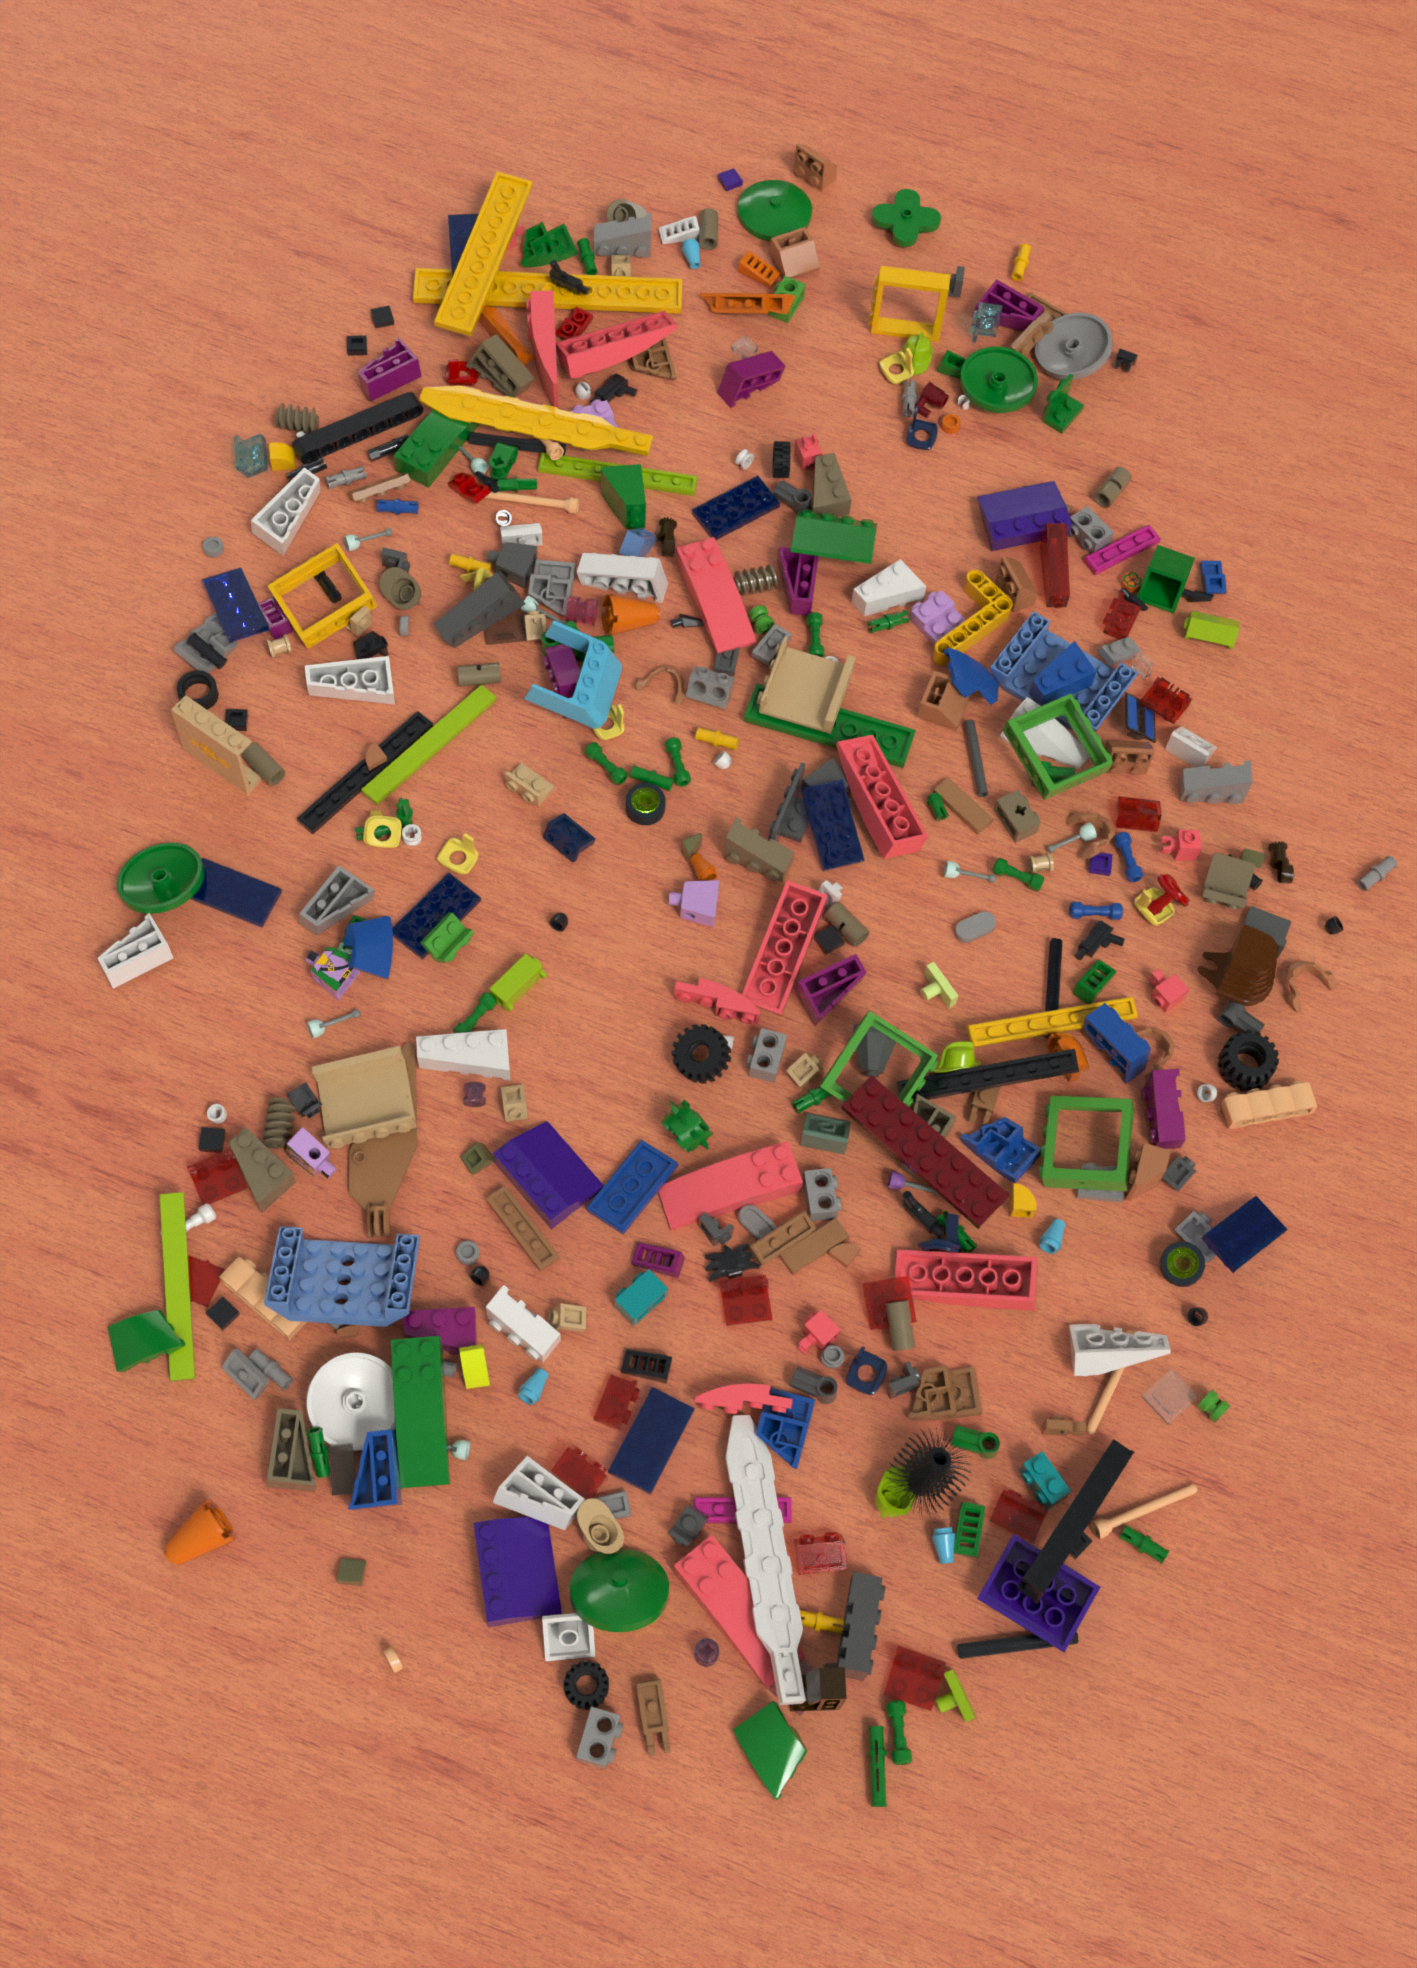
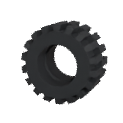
(1259, 1049)

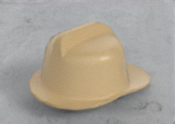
(599, 1527)

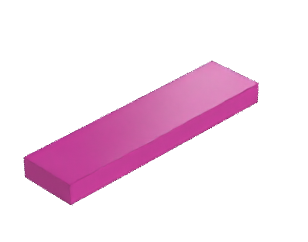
(1121, 549)
(722, 1509)

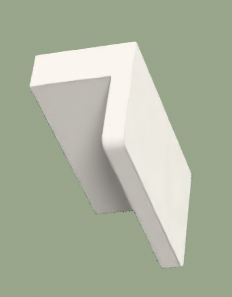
(523, 534)

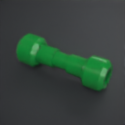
(815, 621)
(673, 747)
(617, 774)
(1034, 881)
(486, 1003)
(901, 1754)

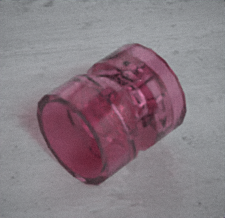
(579, 610)

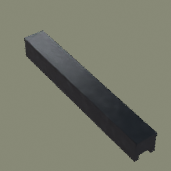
(1075, 1521)

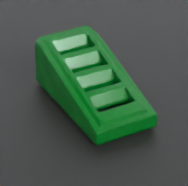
(947, 364)
(1088, 993)
(975, 1509)

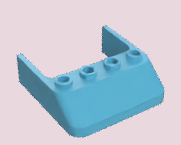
(595, 682)

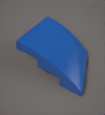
(971, 676)
(371, 946)
(1003, 1148)
(787, 1430)

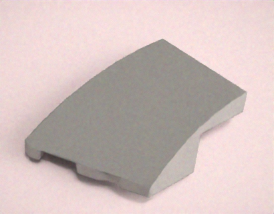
(553, 584)
(212, 633)

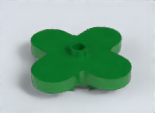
(906, 217)

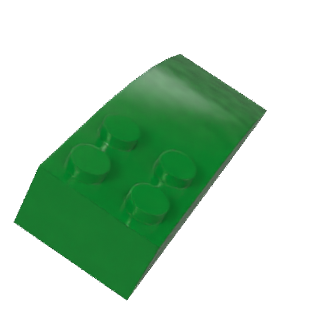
(432, 447)
(420, 1411)

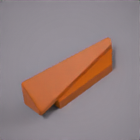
(748, 302)
(495, 324)

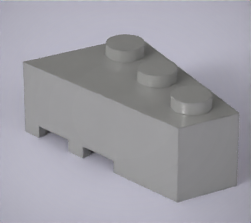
(623, 238)
(1216, 785)
(335, 900)

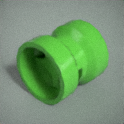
(760, 618)
(1213, 1405)

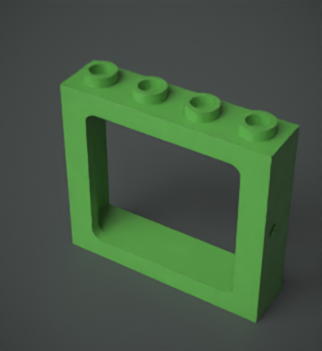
(1081, 725)
(916, 1081)
(1080, 1178)

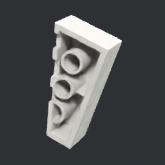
(286, 511)
(468, 1052)

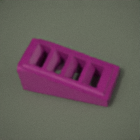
(275, 618)
(673, 1271)

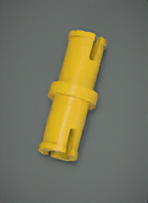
(1021, 262)
(468, 564)
(717, 738)
(821, 1622)

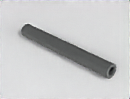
(976, 759)

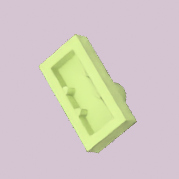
(938, 986)

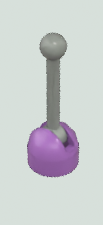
(897, 1181)

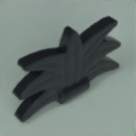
(730, 1262)

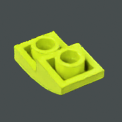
(474, 1366)

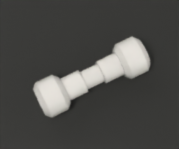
(204, 1214)

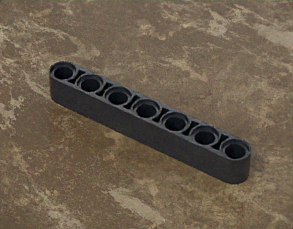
(357, 427)

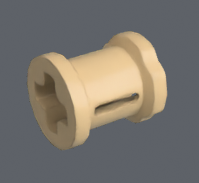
(279, 646)
(1040, 863)

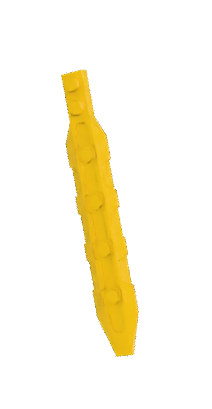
(533, 419)

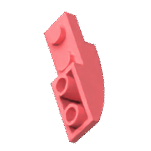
(728, 1002)
(734, 1396)

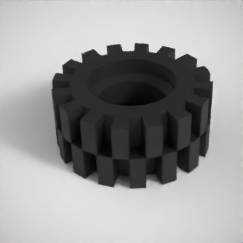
(781, 459)
(582, 1669)

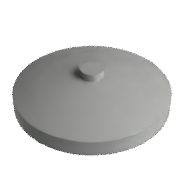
(1074, 346)

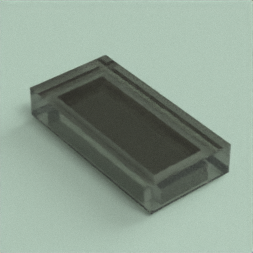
(342, 1468)

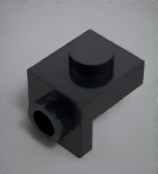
(370, 645)
(304, 1100)

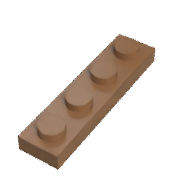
(522, 1228)

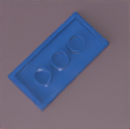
(632, 1187)

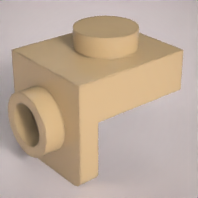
(360, 621)

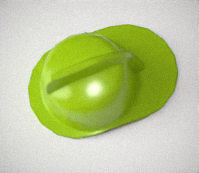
(921, 350)
(957, 1056)
(887, 1502)

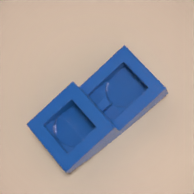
(1212, 577)

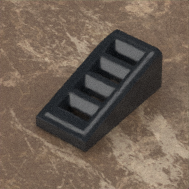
(651, 1375)

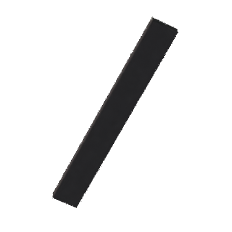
(360, 776)
(997, 1075)

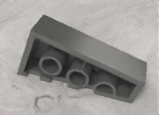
(479, 610)
(859, 1625)

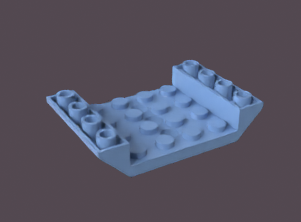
(1035, 649)
(308, 1276)

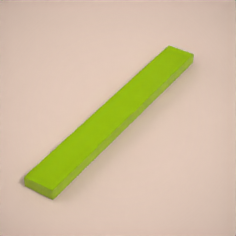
(591, 470)
(428, 745)
(177, 1283)

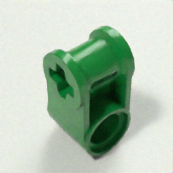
(502, 460)

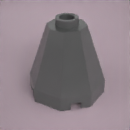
(874, 1052)

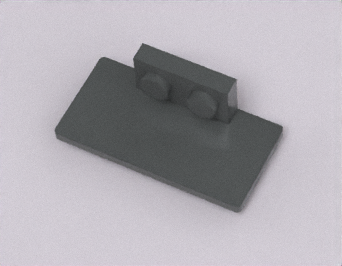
(792, 814)

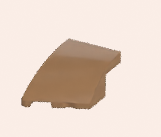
(655, 360)
(946, 1394)

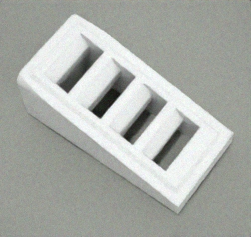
(690, 226)

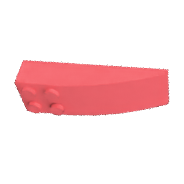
(542, 334)
(612, 344)
(715, 594)
(880, 798)
(785, 947)
(731, 1185)
(970, 1278)
(727, 1600)

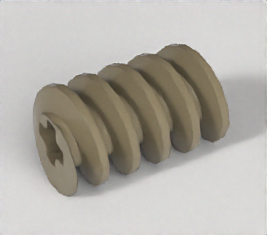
(296, 419)
(755, 579)
(277, 1123)

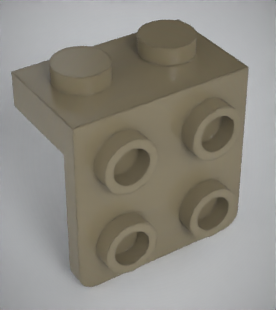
(1228, 881)

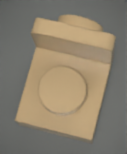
(621, 265)
(534, 625)
(805, 1069)
(514, 1102)
(568, 1317)

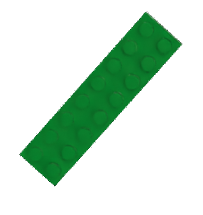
(892, 738)

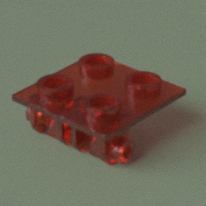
(1166, 702)
(217, 1177)
(885, 1291)
(746, 1300)
(914, 1678)

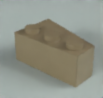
(501, 366)
(829, 487)
(757, 853)
(935, 1116)
(263, 1170)
(290, 1457)

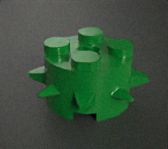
(687, 1125)

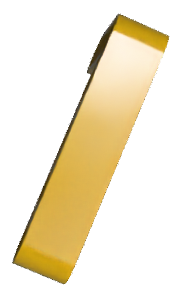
(991, 601)

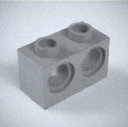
(1090, 530)
(709, 691)
(770, 1056)
(816, 1194)
(593, 1736)

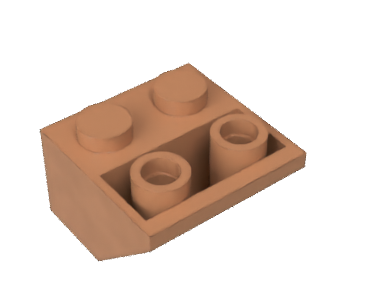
(814, 167)
(794, 253)
(1015, 584)
(942, 702)
(1129, 756)
(1146, 1170)

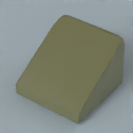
(691, 846)
(1253, 856)
(477, 1158)
(351, 1572)

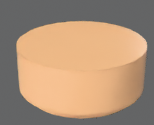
(393, 1659)

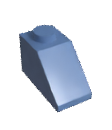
(637, 542)

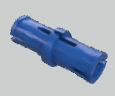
(397, 506)

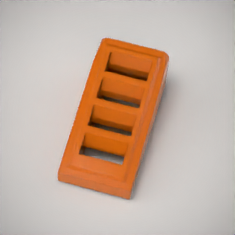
(747, 265)

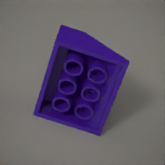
(1021, 514)
(547, 1173)
(517, 1570)
(1058, 1610)

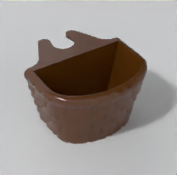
(1245, 971)

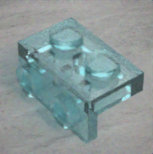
(986, 320)
(250, 455)

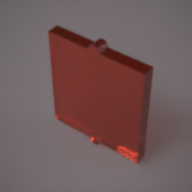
(203, 1280)

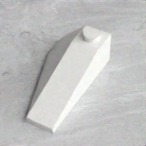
(1051, 739)
(1102, 1351)

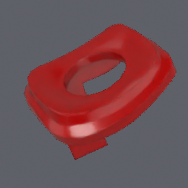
(452, 373)
(1171, 893)

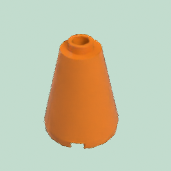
(627, 614)
(200, 1534)

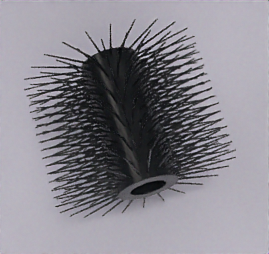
(929, 1472)

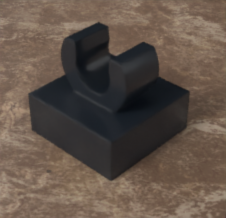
(1126, 357)

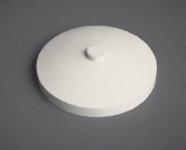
(351, 1398)

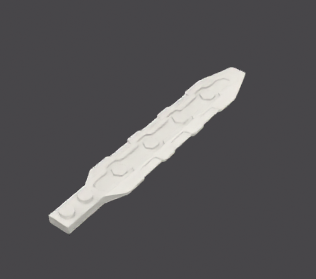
(766, 1558)

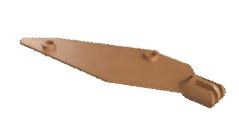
(381, 1164)

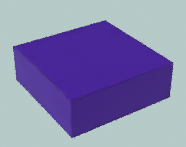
(730, 179)
(1101, 864)

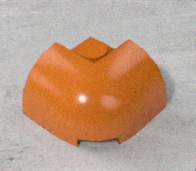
(1064, 1041)

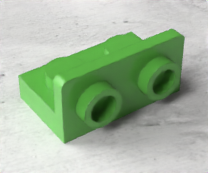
(446, 938)

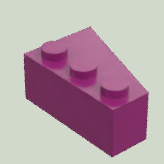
(1017, 309)
(389, 371)
(749, 375)
(798, 579)
(562, 670)
(829, 987)
(1163, 1109)
(454, 1325)

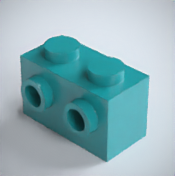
(640, 1297)
(1044, 1480)

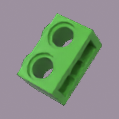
(791, 287)

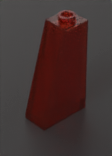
(1055, 565)

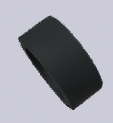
(196, 677)

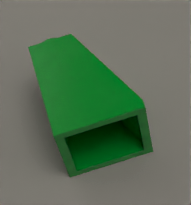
(625, 494)
(1165, 578)

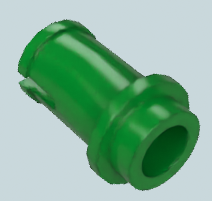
(937, 806)

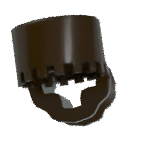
(667, 536)
(1281, 862)

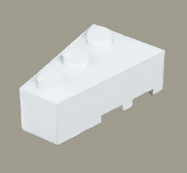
(887, 589)
(135, 954)
(521, 1325)
(538, 1495)

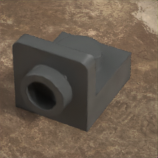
(956, 282)
(395, 558)
(1179, 1172)
(712, 1230)
(901, 1385)
(688, 1526)

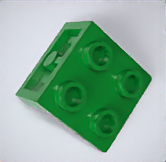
(1061, 407)

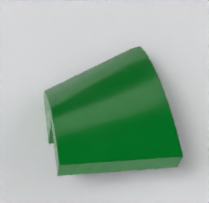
(544, 245)
(142, 1339)
(771, 1747)

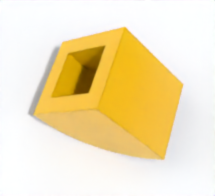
(282, 457)
(1022, 1202)

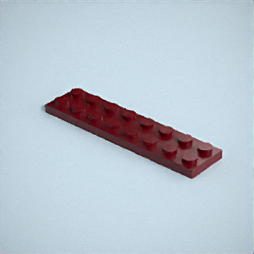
(925, 1151)

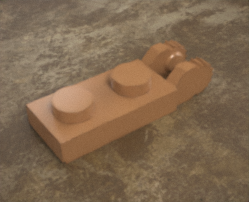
(1033, 334)
(984, 1101)
(653, 1713)

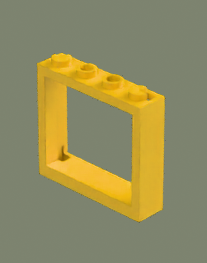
(912, 280)
(306, 571)

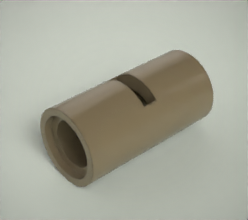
(708, 229)
(1112, 487)
(479, 674)
(263, 764)
(847, 924)
(899, 1325)

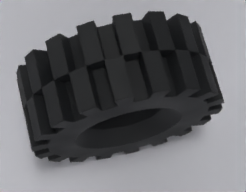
(715, 1061)

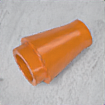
(703, 869)

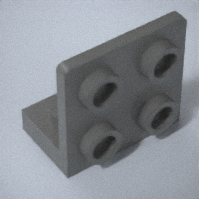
(1270, 924)

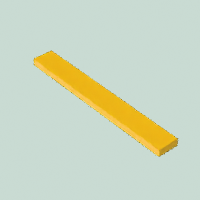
(1043, 1023)

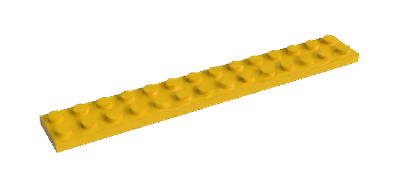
(605, 293)

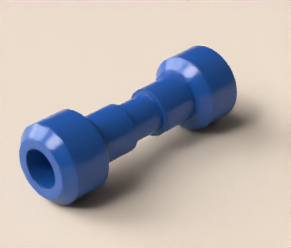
(1123, 841)
(1078, 910)

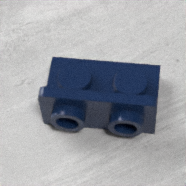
(567, 836)

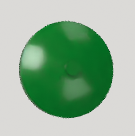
(773, 209)
(998, 379)
(160, 878)
(619, 1590)

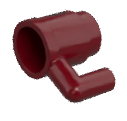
(932, 395)

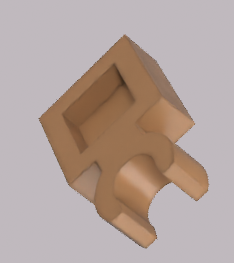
(1057, 1426)

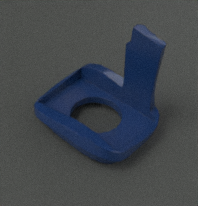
(916, 425)
(951, 1243)
(874, 1361)

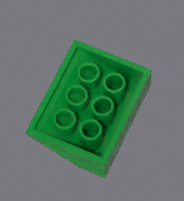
(834, 536)

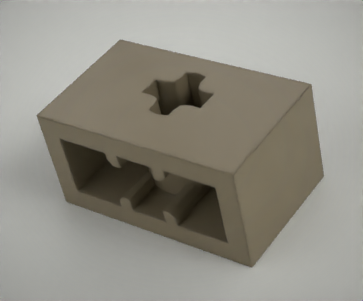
(1017, 815)

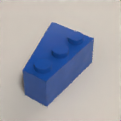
(1063, 676)
(1119, 1041)
(378, 1473)

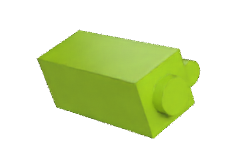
(1211, 628)
(517, 981)

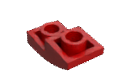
(575, 324)
(468, 488)

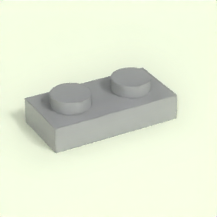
(767, 646)
(1119, 651)
(245, 1374)

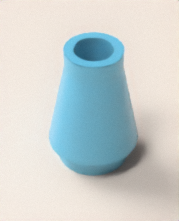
(691, 251)
(1052, 1238)
(533, 1387)
(944, 1544)

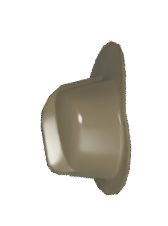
(623, 209)
(400, 588)

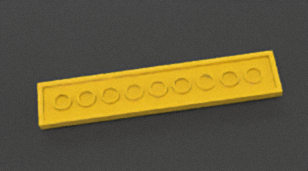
(483, 254)

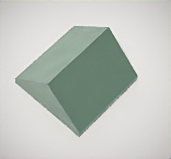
(825, 1133)

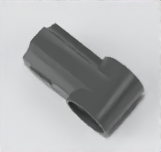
(797, 498)
(1236, 1016)
(812, 1383)

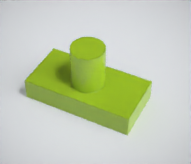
(956, 1697)

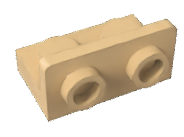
(528, 784)

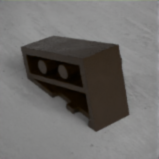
(823, 1689)

